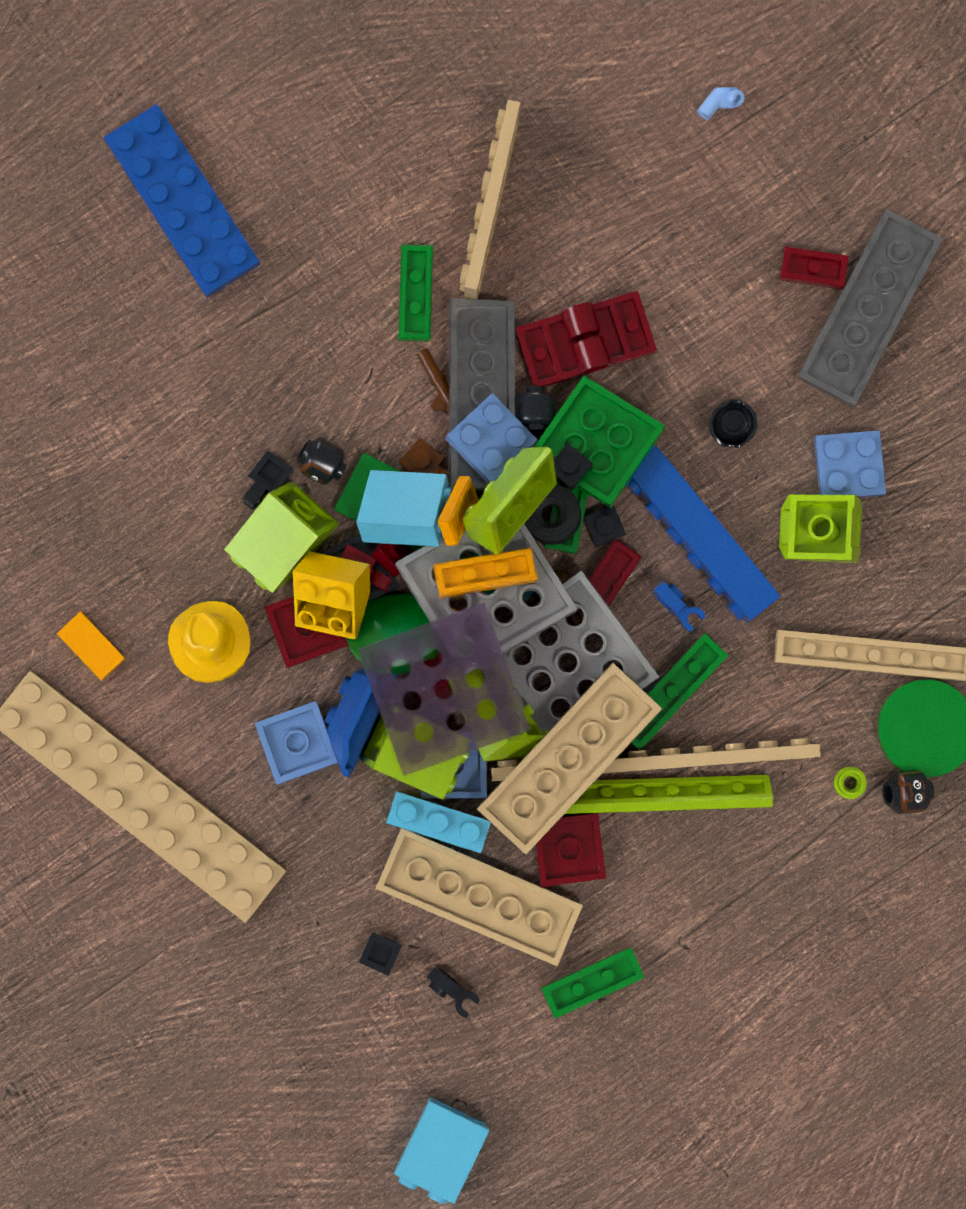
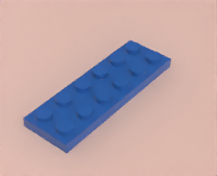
(182, 201)

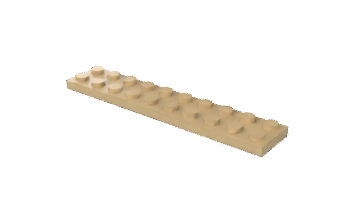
(139, 797)

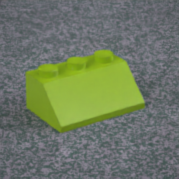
(511, 498)

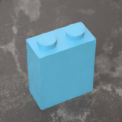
(403, 508)
(441, 1151)

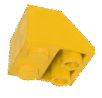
(330, 594)

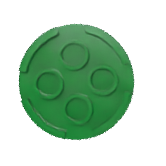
(387, 618)
(924, 727)

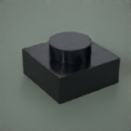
(571, 467)
(604, 526)
(380, 953)

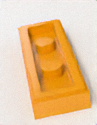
(485, 573)

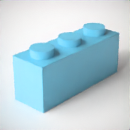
(438, 822)

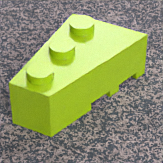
(512, 747)

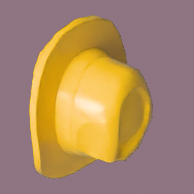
(209, 641)

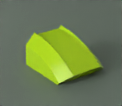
(821, 528)

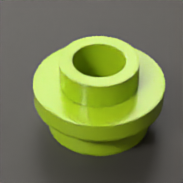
(860, 782)

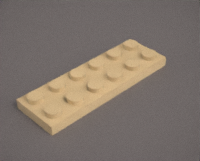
(492, 192)
(569, 758)
(479, 897)

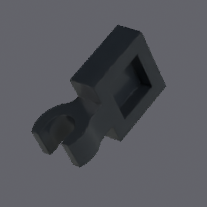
(268, 475)
(445, 984)

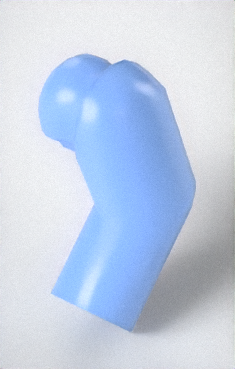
(719, 99)

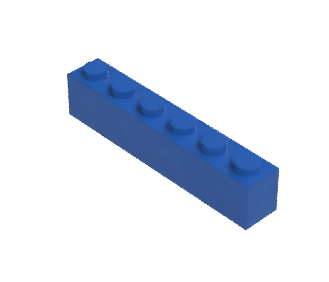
(702, 536)

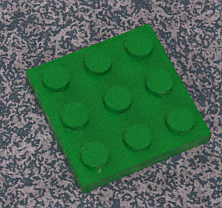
(607, 434)

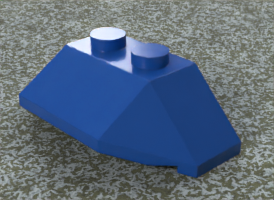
(352, 720)

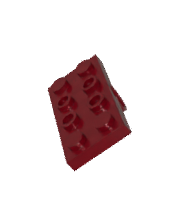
(586, 339)

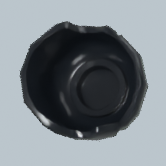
(732, 423)

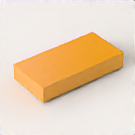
(452, 516)
(91, 646)

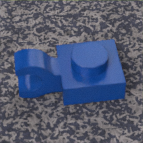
(671, 599)

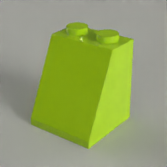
(280, 536)
(433, 780)

